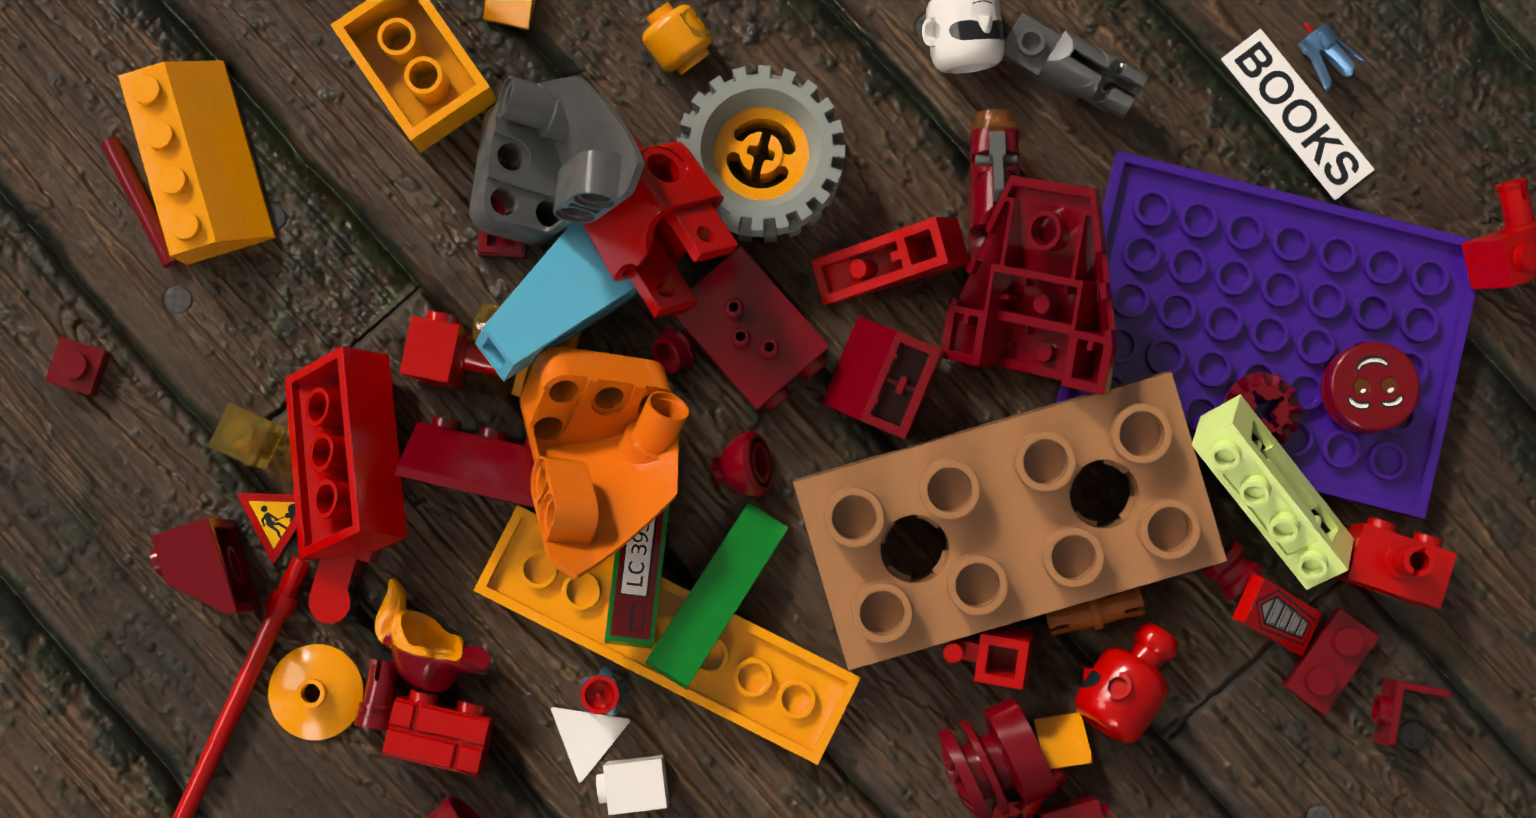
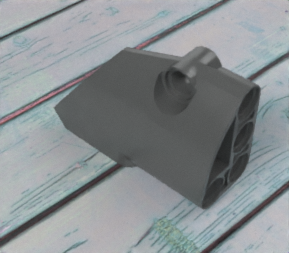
(564, 156)

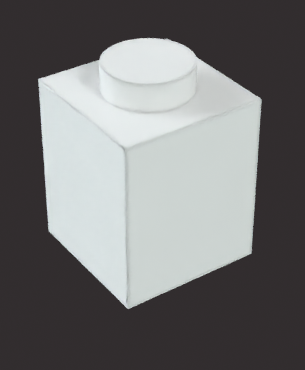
(633, 785)

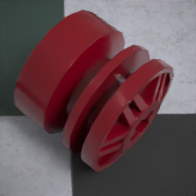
(996, 760)

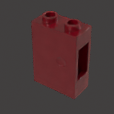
(752, 332)

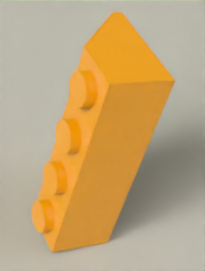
(197, 158)

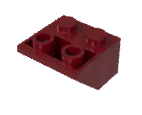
(884, 377)

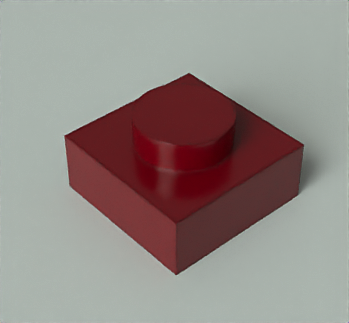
(78, 366)

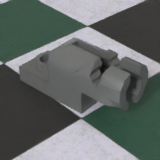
(1072, 66)

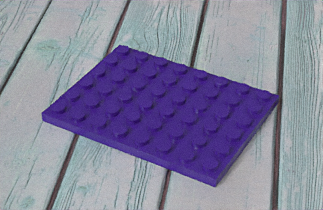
(1259, 279)

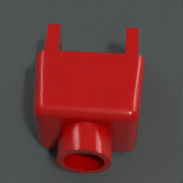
(660, 224)

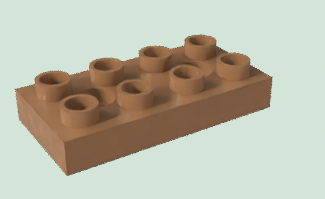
(1010, 520)

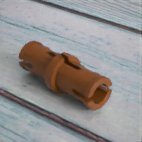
(1096, 612)

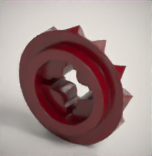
(1267, 388)

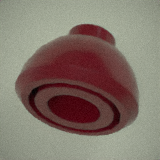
(745, 465)

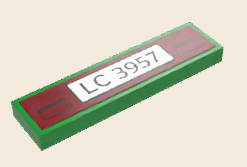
(637, 587)

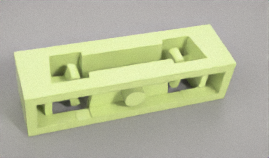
(1273, 492)

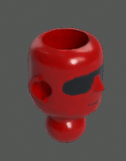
(1126, 687)

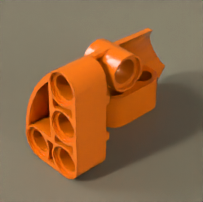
(600, 451)

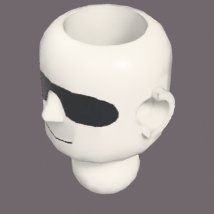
(964, 34)

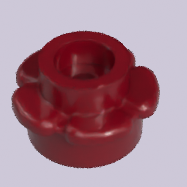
(674, 350)

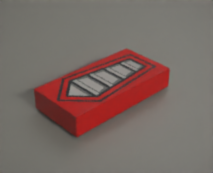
(1277, 615)

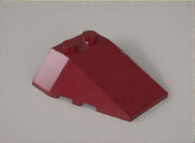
(1039, 289)

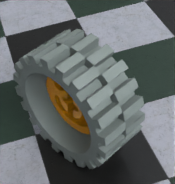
(778, 105)

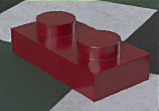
(1330, 661)

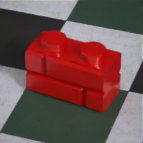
(439, 733)

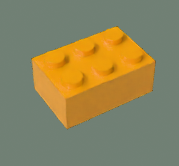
(415, 67)

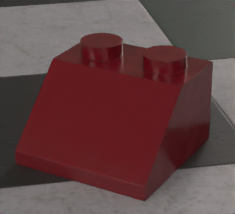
(207, 564)

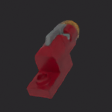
(992, 161)

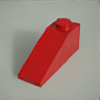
(891, 260)

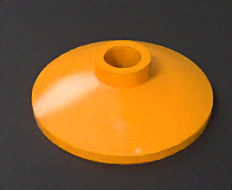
(339, 687)

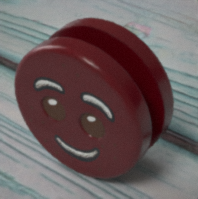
(1370, 388)

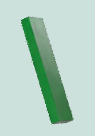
(716, 596)

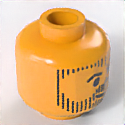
(677, 38)

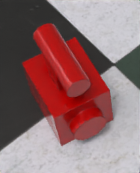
(999, 654)

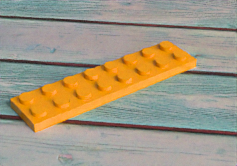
(745, 678)

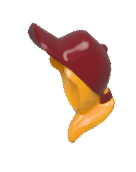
(421, 647)

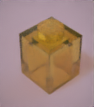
(247, 436)

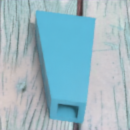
(552, 304)

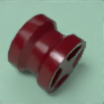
(1233, 573)

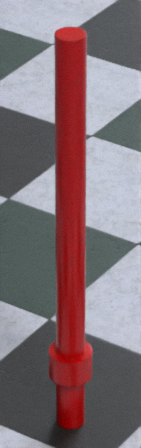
(280, 605)

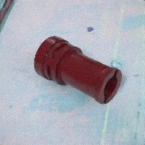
(378, 698)

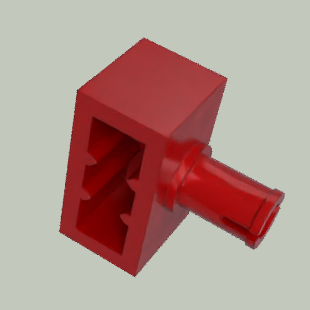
(1508, 254)
(441, 352)
(1398, 565)

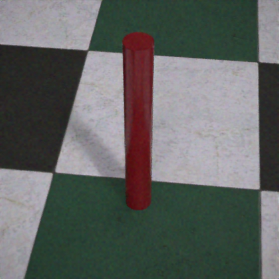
(138, 198)

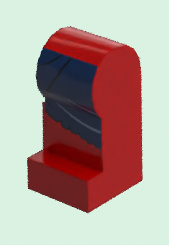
(335, 584)

